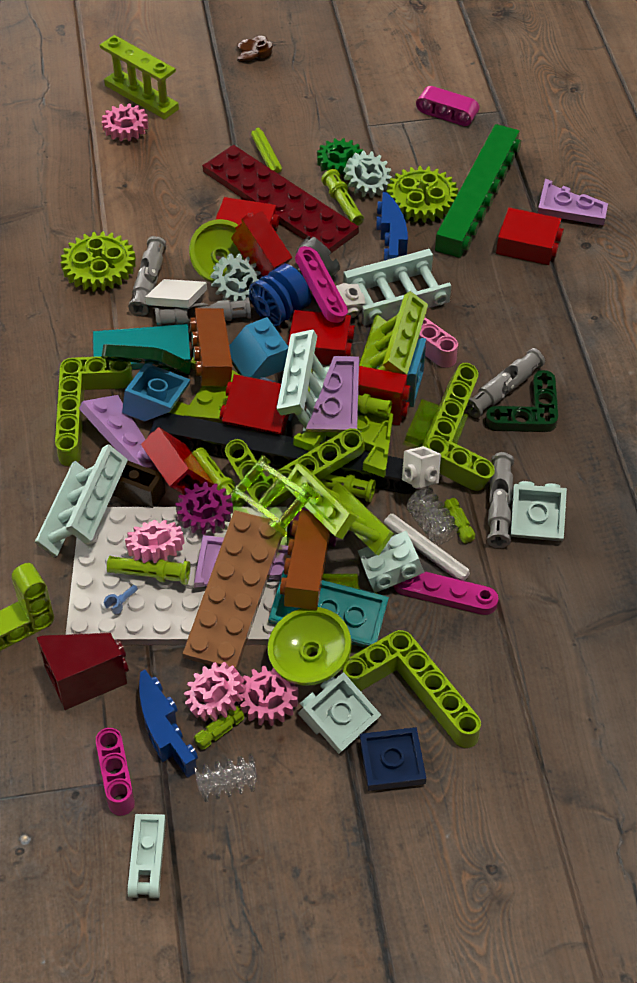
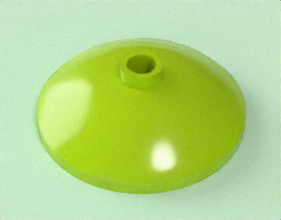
(210, 241)
(305, 633)

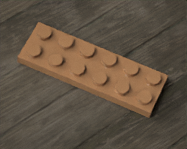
(233, 591)

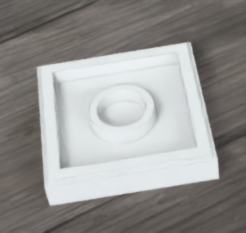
(176, 293)

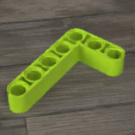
(74, 378)
(314, 457)
(457, 461)
(31, 612)
(418, 680)

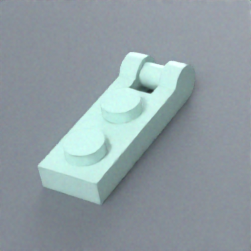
(146, 855)

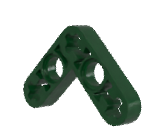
(147, 355)
(534, 414)

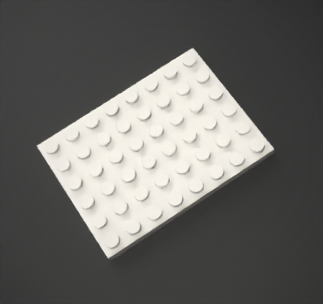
(158, 610)

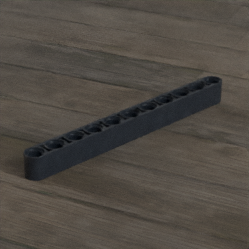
(275, 447)

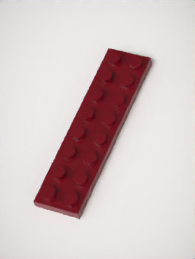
(296, 208)

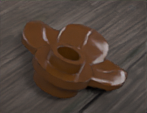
(255, 47)

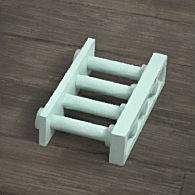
(393, 270)
(298, 377)
(81, 501)

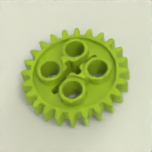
(434, 189)
(98, 261)

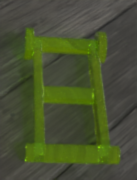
(278, 524)

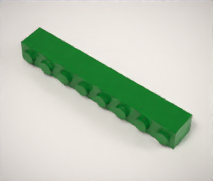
(478, 191)

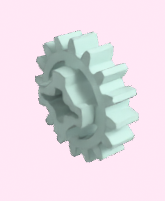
(367, 174)
(236, 268)

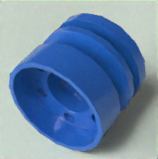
(280, 294)

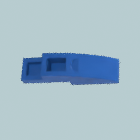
(392, 227)
(162, 725)

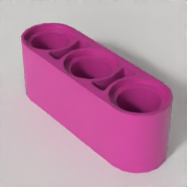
(447, 105)
(116, 783)

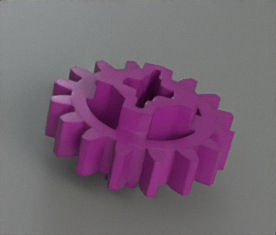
(204, 508)

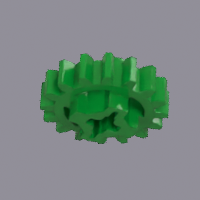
(336, 154)

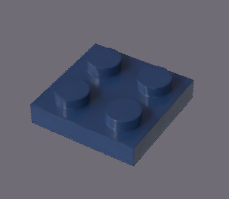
(392, 759)

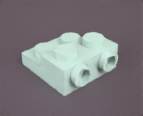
(538, 511)
(393, 565)
(338, 712)

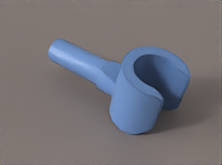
(112, 598)

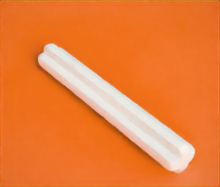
(428, 548)

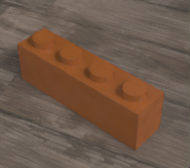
(211, 347)
(306, 563)

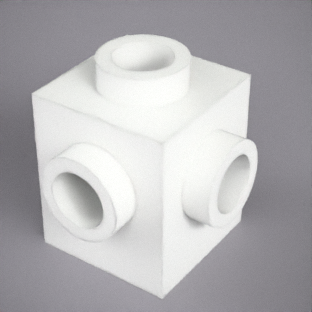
(352, 297)
(421, 467)

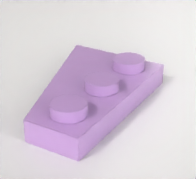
(567, 205)
(338, 401)

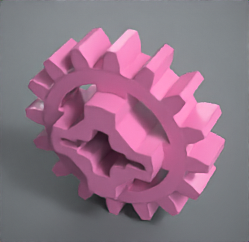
(125, 122)
(154, 541)
(214, 691)
(276, 703)

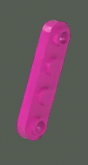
(321, 284)
(450, 592)

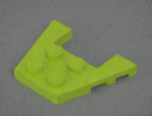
(206, 403)
(376, 435)

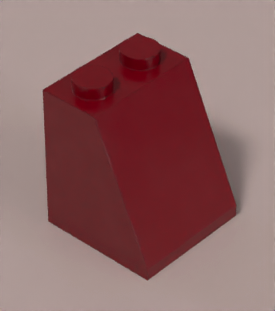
(83, 665)

